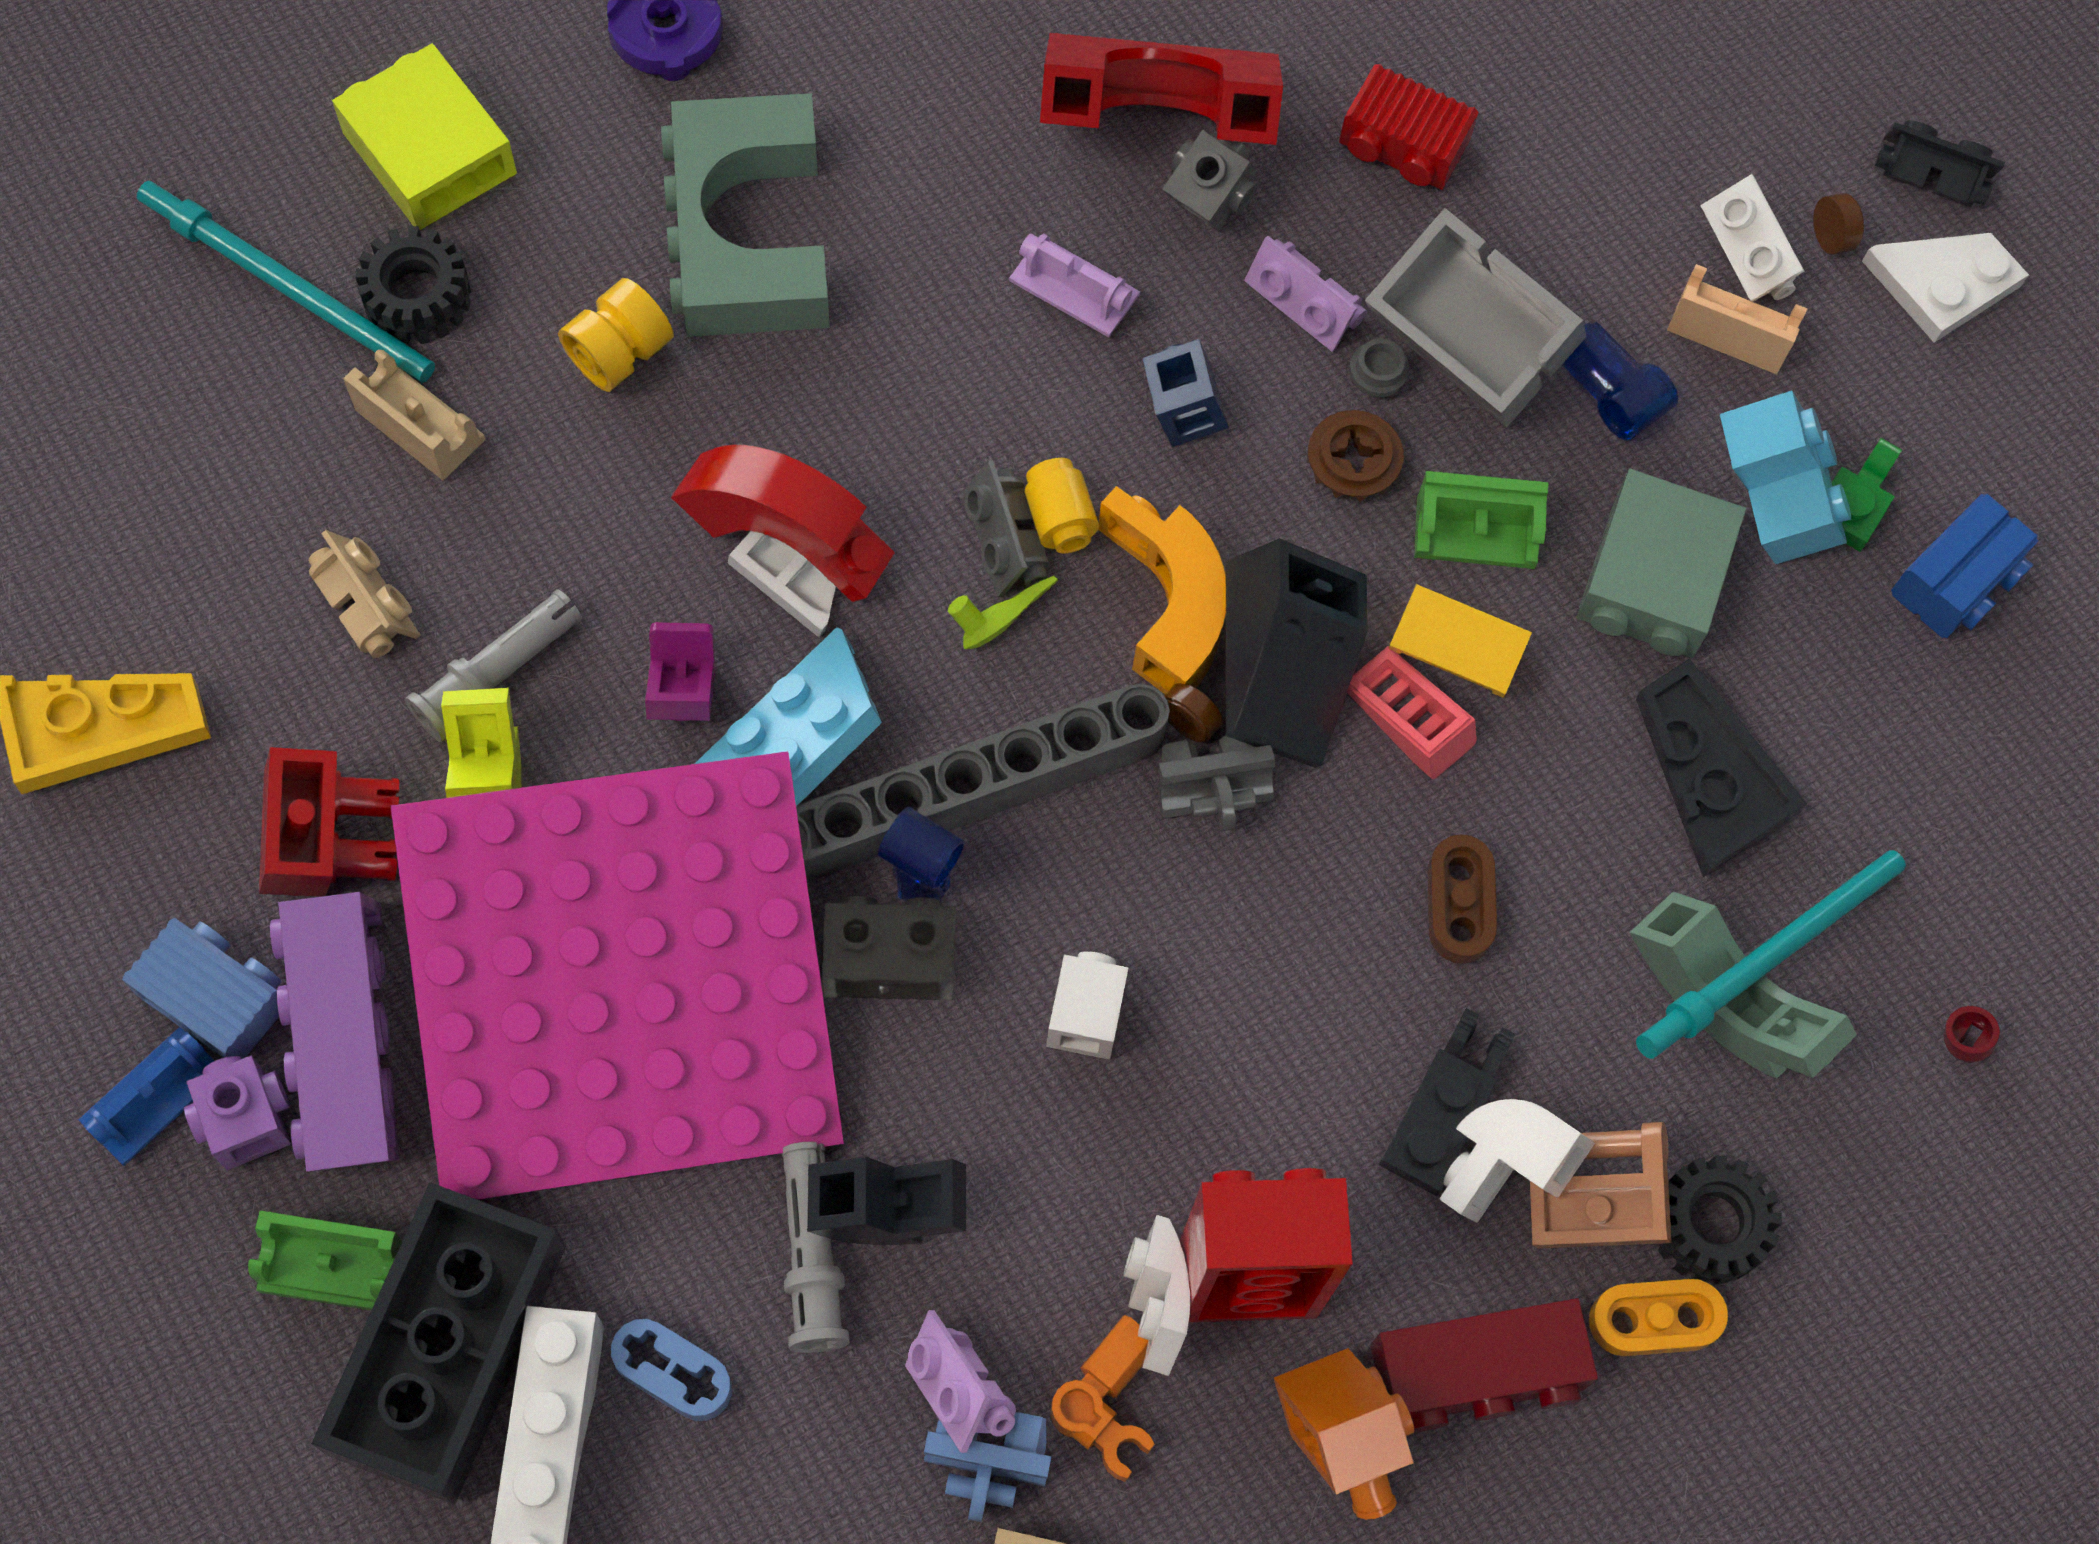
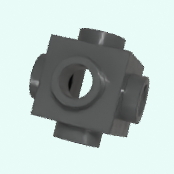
(1217, 197)

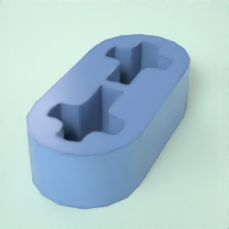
(680, 1355)

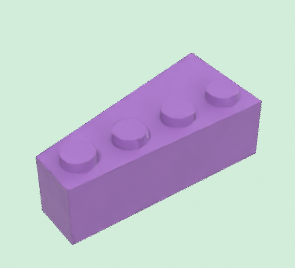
(336, 1031)

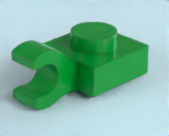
(1863, 494)

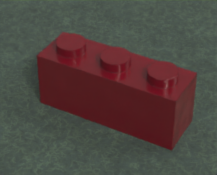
(1487, 1363)

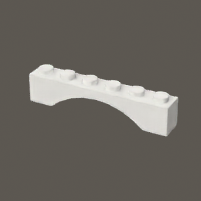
(547, 1425)

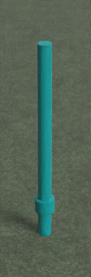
(197, 224)
(1696, 1010)

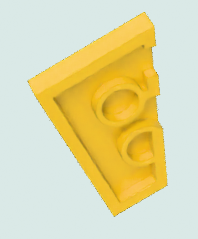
(87, 726)

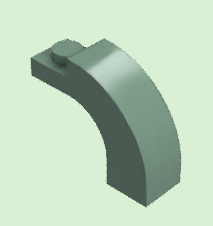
(1763, 1025)

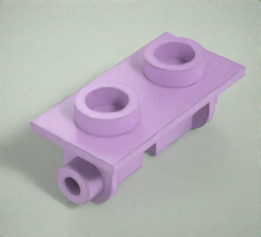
(1073, 284)
(1299, 292)
(956, 1384)

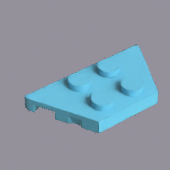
(812, 713)

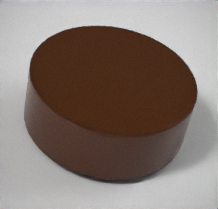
(1838, 223)
(1192, 712)

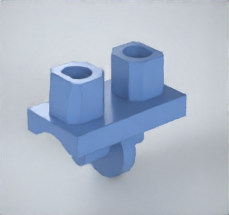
(1018, 1460)

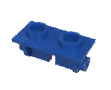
(147, 1097)

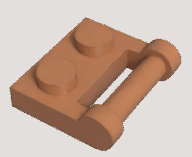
(1610, 1207)

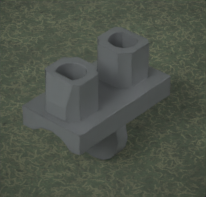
(1214, 782)

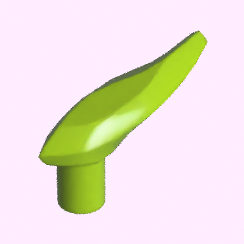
(990, 623)

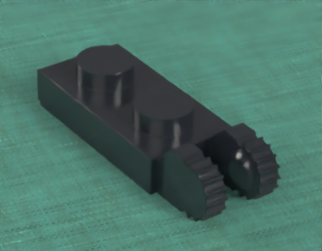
(1450, 1090)

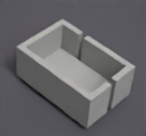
(1475, 324)

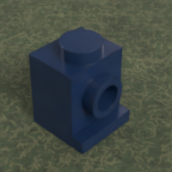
(1185, 392)

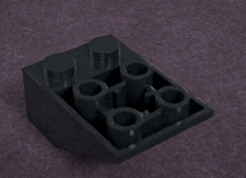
(1290, 647)

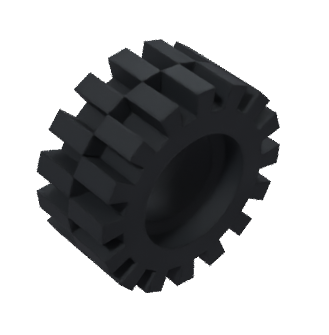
(408, 256)
(1753, 1209)

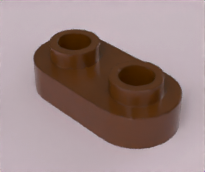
(1462, 902)

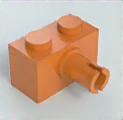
(1348, 1428)

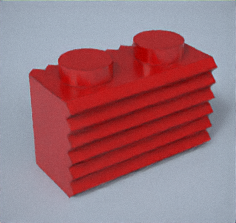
(1408, 127)

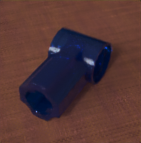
(1626, 393)
(920, 855)

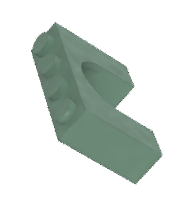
(721, 283)

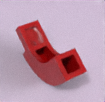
(790, 501)

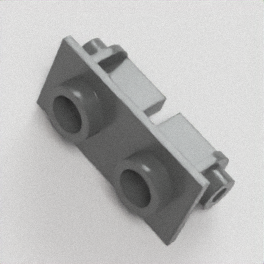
(996, 507)

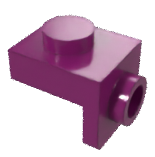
(680, 672)

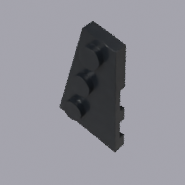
(1714, 768)

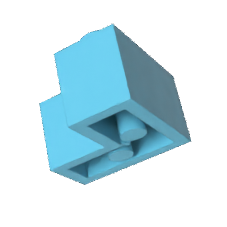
(1785, 468)

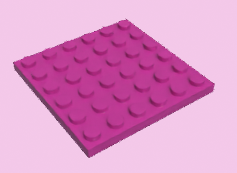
(615, 976)

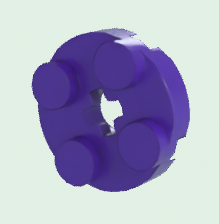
(664, 50)

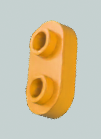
(1655, 1318)

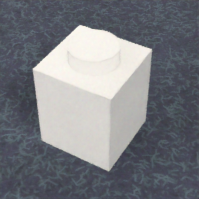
(1087, 1004)

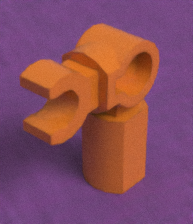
(1079, 1407)

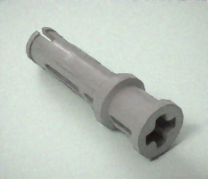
(494, 661)
(813, 1277)

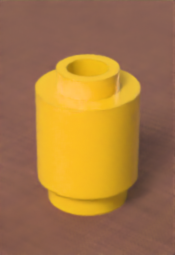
(1060, 505)

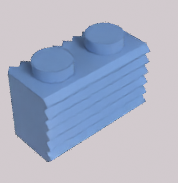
(205, 989)

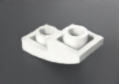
(1161, 1293)

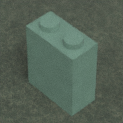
(1661, 564)

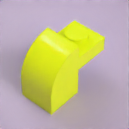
(480, 742)

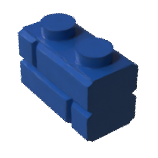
(1965, 565)

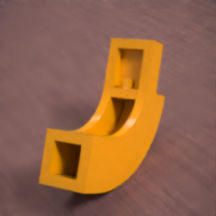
(1194, 580)

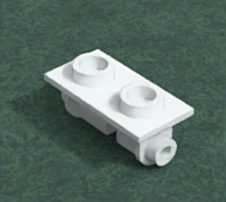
(1753, 240)

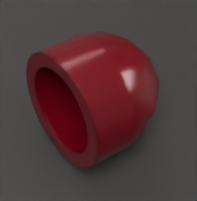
(1958, 1027)

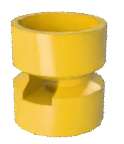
(622, 329)

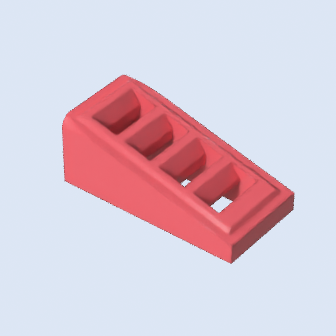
(1434, 743)

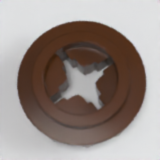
(1371, 437)

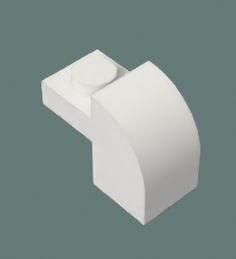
(1510, 1138)

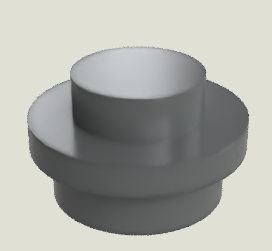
(1379, 368)

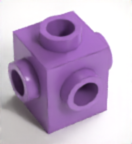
(237, 1110)

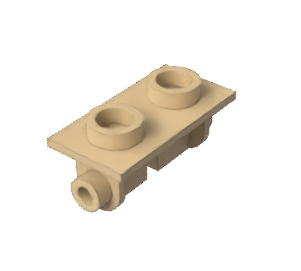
(379, 608)

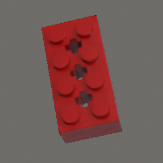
(1266, 1246)

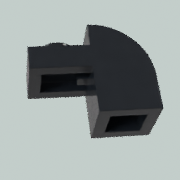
(885, 1204)

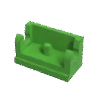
(1480, 519)
(322, 1260)

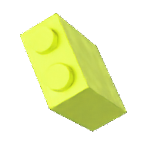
(424, 136)

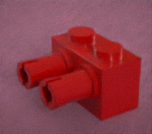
(298, 823)

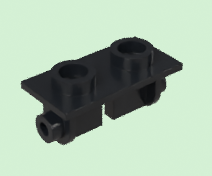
(1960, 165)

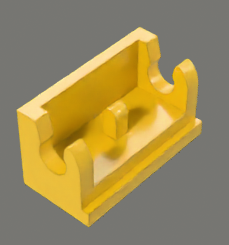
(1460, 640)

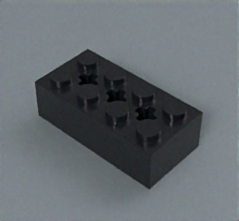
(426, 1300)

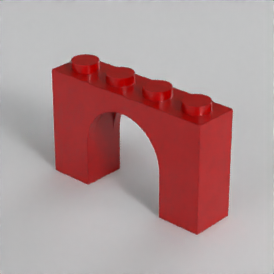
(1226, 85)

